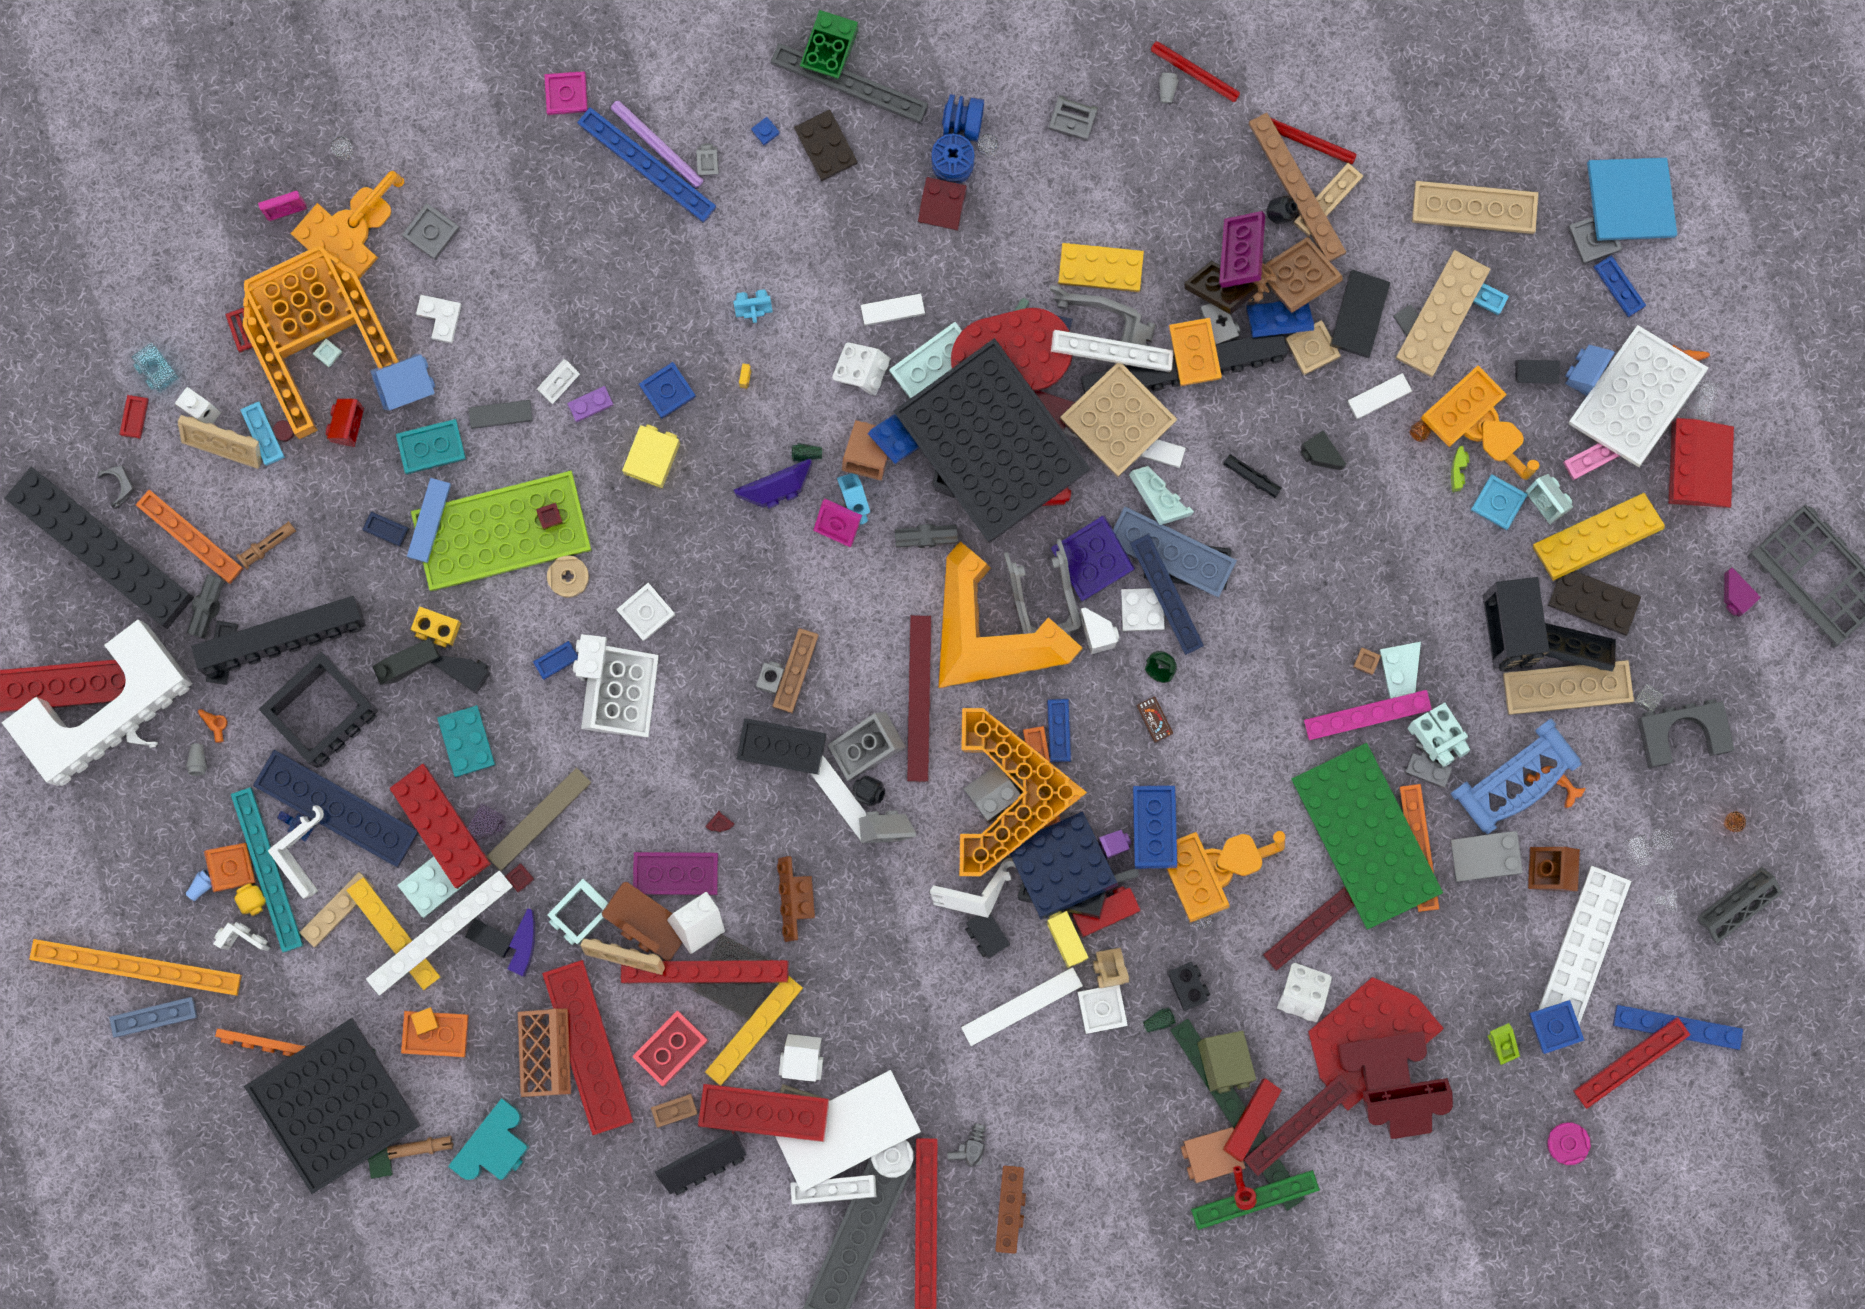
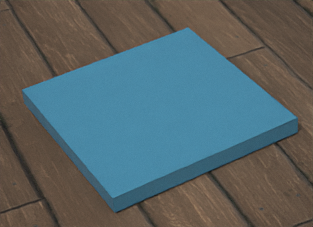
(1632, 199)

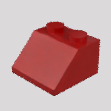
(345, 422)

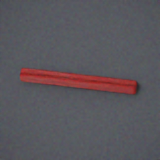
(1195, 71)
(1314, 142)

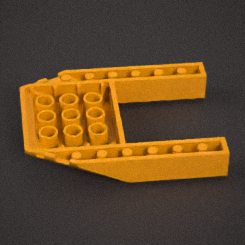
(300, 306)

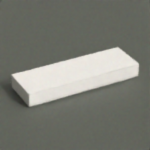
(892, 309)
(1379, 396)

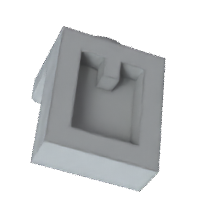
(707, 159)

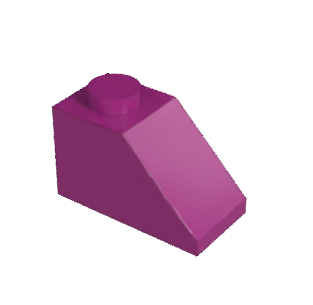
(1738, 593)

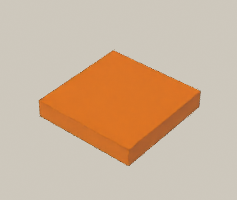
(229, 867)

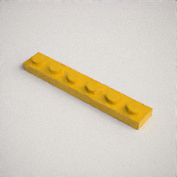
(389, 928)
(753, 1030)

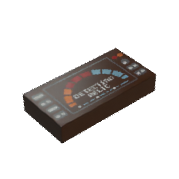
(1154, 719)

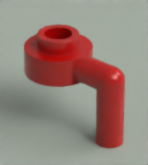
(1243, 1192)

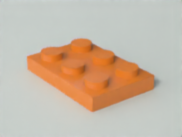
(446, 1040)

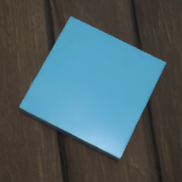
(1499, 502)

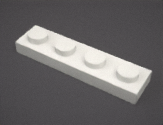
(835, 1190)

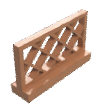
(557, 1052)

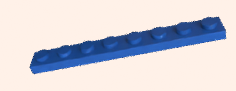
(646, 165)

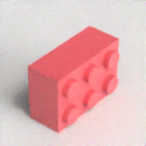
(670, 1048)

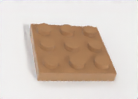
(1302, 274)

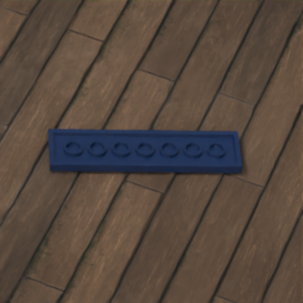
(342, 810)

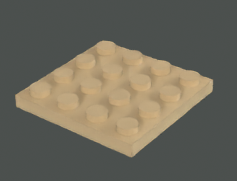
(1118, 419)

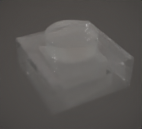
(1649, 698)

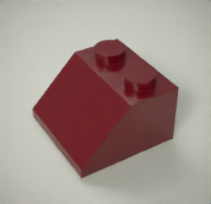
(942, 203)

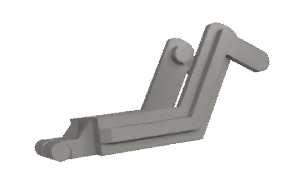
(1133, 330)
(1073, 622)

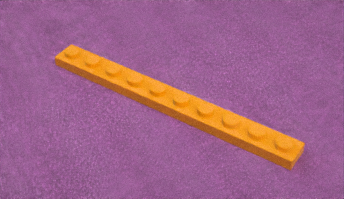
(135, 967)

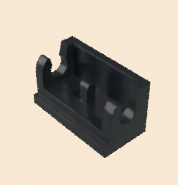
(1537, 371)

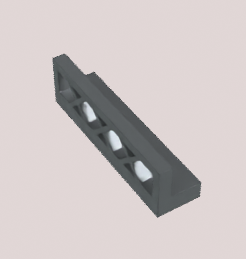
(1739, 901)

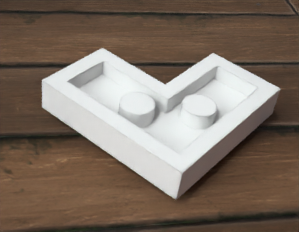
(445, 316)

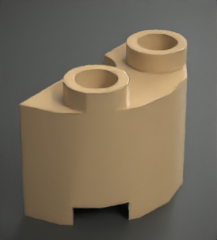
(1110, 968)

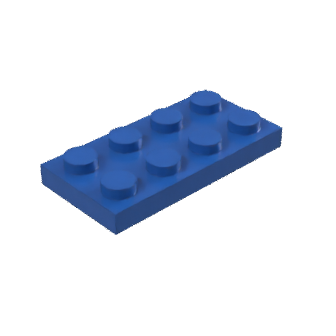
(1154, 827)

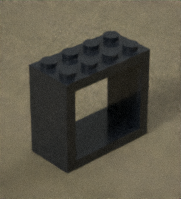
(1515, 623)
(336, 739)

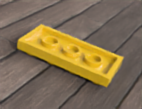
(1101, 267)

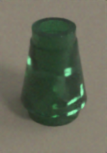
(804, 451)
(1160, 1020)

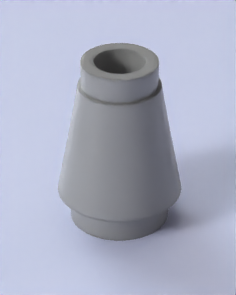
(1168, 86)
(196, 760)

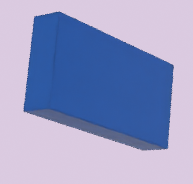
(556, 660)

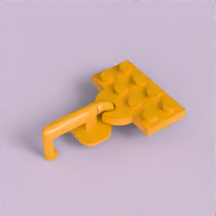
(336, 231)
(1468, 407)
(1205, 872)

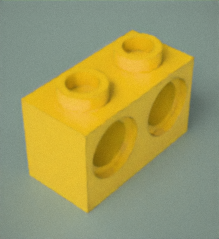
(437, 622)

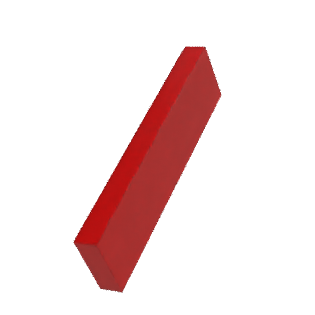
(1252, 1120)

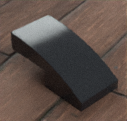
(489, 938)

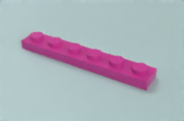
(1367, 714)

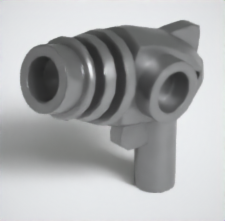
(973, 1149)

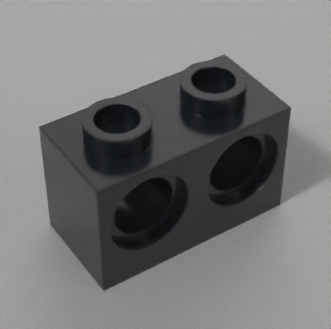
(1182, 988)

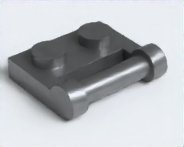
(1072, 124)

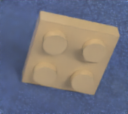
(1312, 348)

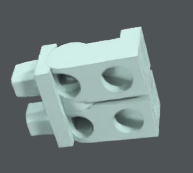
(1440, 734)

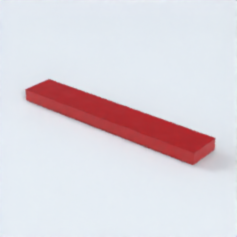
(1631, 1062)

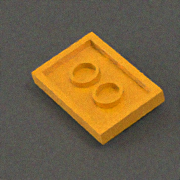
(1195, 352)

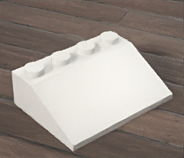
(624, 696)

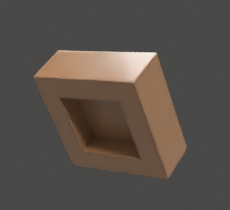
(1366, 661)

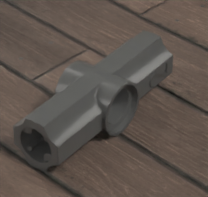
(926, 535)
(206, 606)

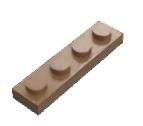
(795, 670)

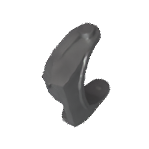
(126, 486)

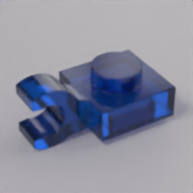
(294, 822)

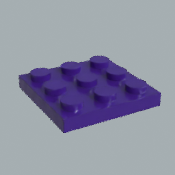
(1094, 558)

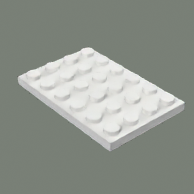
(1638, 396)

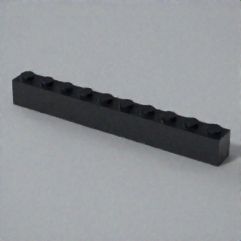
(1231, 356)

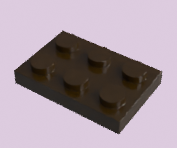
(825, 145)
(1207, 286)

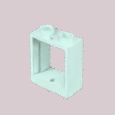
(557, 923)

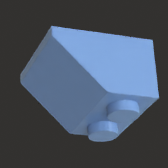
(1588, 369)

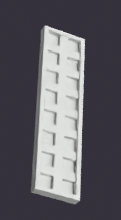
(1586, 940)

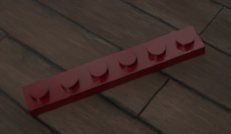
(1298, 1125)

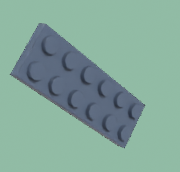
(1181, 555)

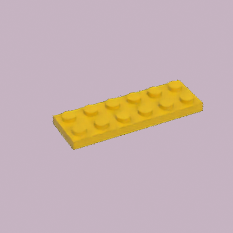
(1598, 536)

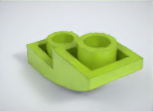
(1459, 463)

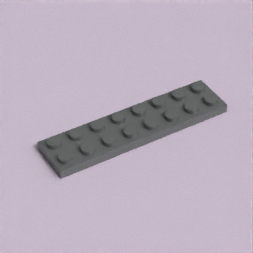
(855, 1244)

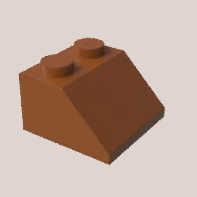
(1554, 868)

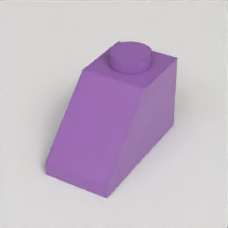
(1114, 844)

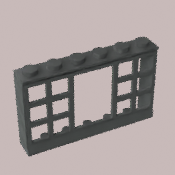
(1797, 593)

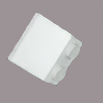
(1098, 631)
(697, 923)

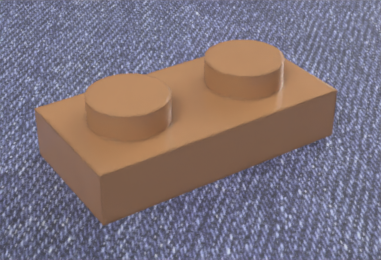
(674, 1110)

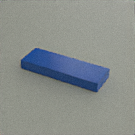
(1619, 286)
(1059, 730)

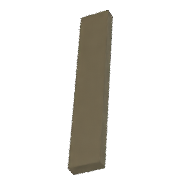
(539, 819)

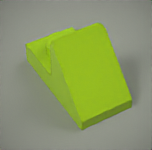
(1504, 1043)

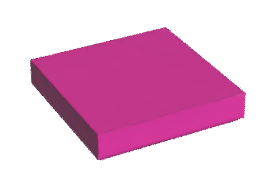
(566, 93)
(282, 205)
(837, 522)

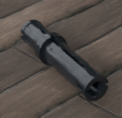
(1248, 473)

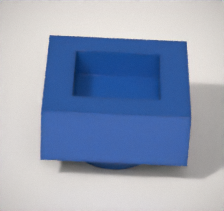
(765, 131)

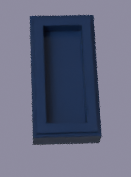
(385, 529)

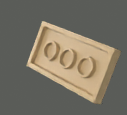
(219, 441)

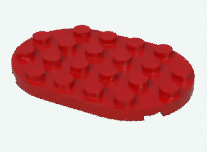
(1026, 341)

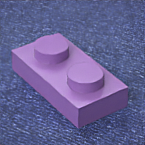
(590, 404)

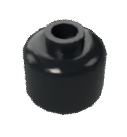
(1282, 210)
(869, 790)

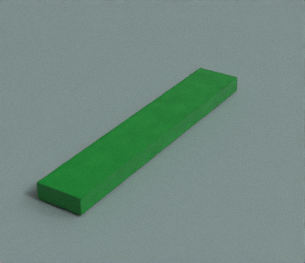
(1266, 1196)

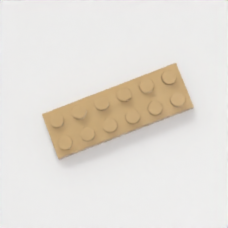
(1475, 207)
(1443, 313)
(1567, 688)

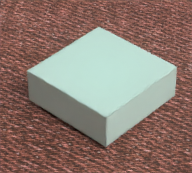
(327, 353)

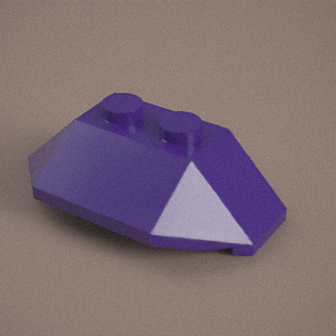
(777, 486)

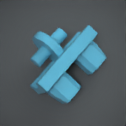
(752, 307)

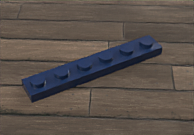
(1167, 594)

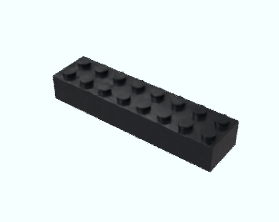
(278, 636)

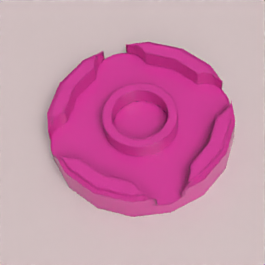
(1568, 1143)

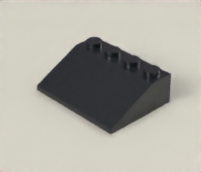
(701, 1163)

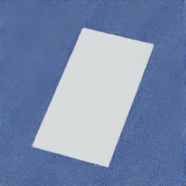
(856, 1129)

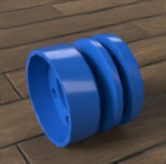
(963, 117)
(948, 168)

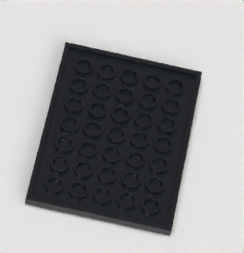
(992, 440)

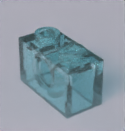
(152, 356)

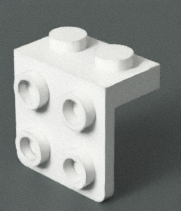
(861, 367)
(590, 657)
(228, 935)
(1305, 992)

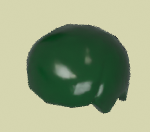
(1168, 663)

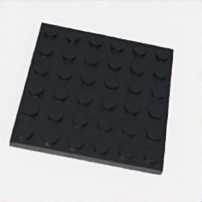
(332, 1105)

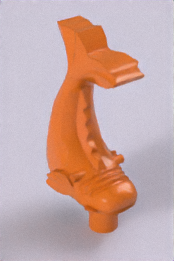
(1572, 792)

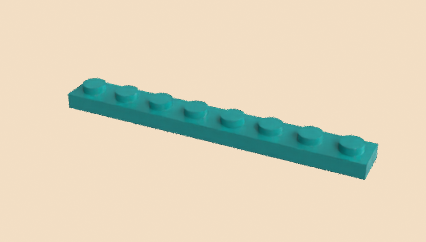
(267, 870)

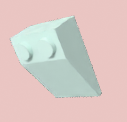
(1549, 498)

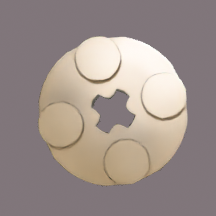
(558, 570)

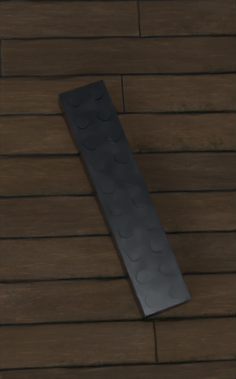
(99, 547)

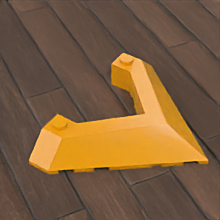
(972, 658)
(1044, 794)

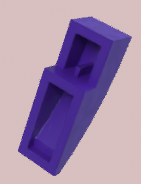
(524, 944)

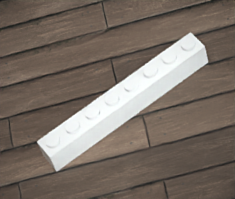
(439, 933)

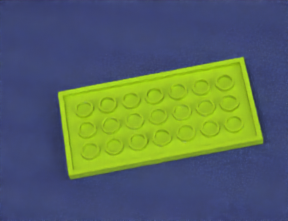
(503, 531)

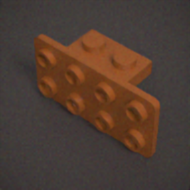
(643, 920)

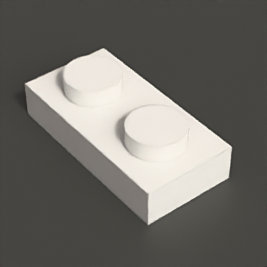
(558, 381)

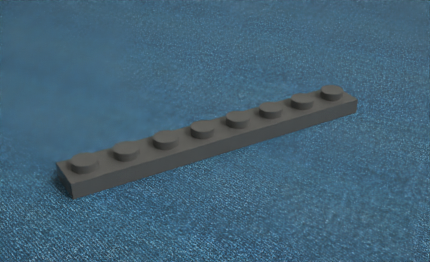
(854, 86)

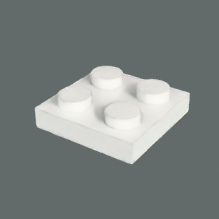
(1141, 610)
(646, 612)
(1102, 1009)

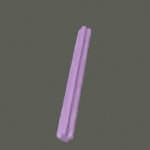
(657, 144)

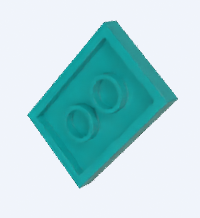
(430, 446)
(466, 741)

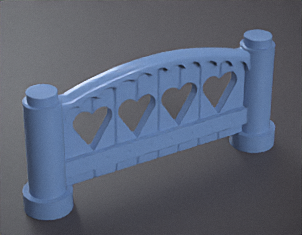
(1551, 745)

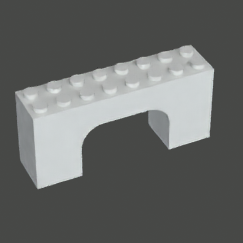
(150, 683)

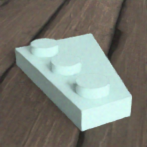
(1159, 499)
(1401, 668)

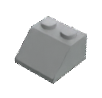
(992, 793)
(885, 828)

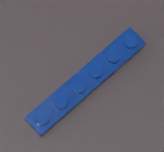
(1700, 1031)

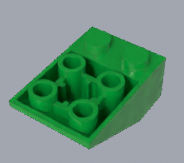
(829, 44)

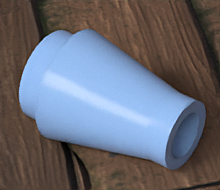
(199, 885)

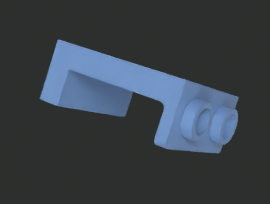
(403, 382)

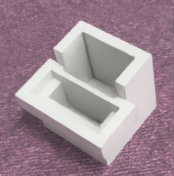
(801, 1058)

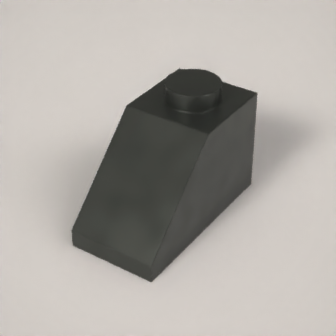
(1322, 452)

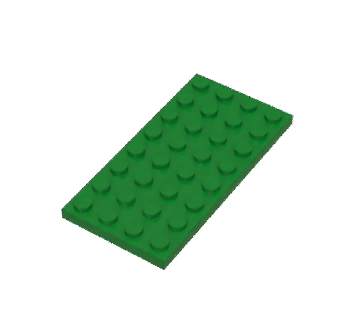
(1367, 836)

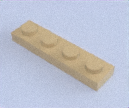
(1334, 193)
(331, 914)
(617, 954)

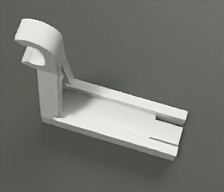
(286, 860)
(972, 903)

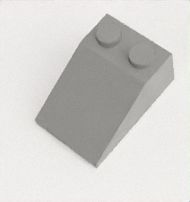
(866, 745)
(1486, 856)

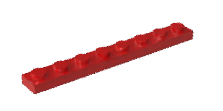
(711, 972)
(926, 1224)

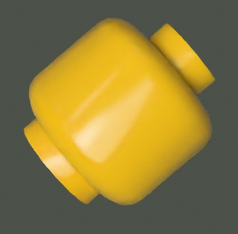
(250, 899)

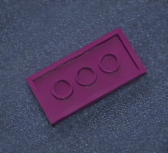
(1242, 249)
(675, 873)

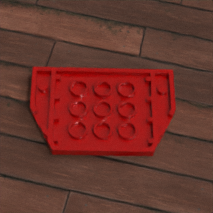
(1367, 1014)

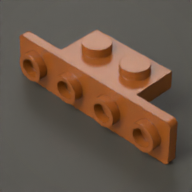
(795, 898)
(1009, 1209)

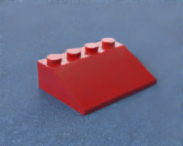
(1701, 463)

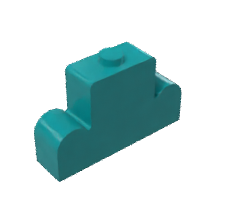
(492, 1145)

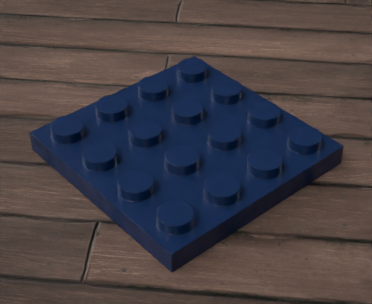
(1063, 866)

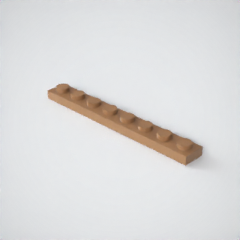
(1297, 187)

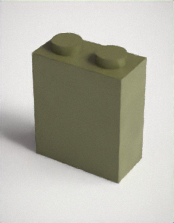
(1227, 1062)

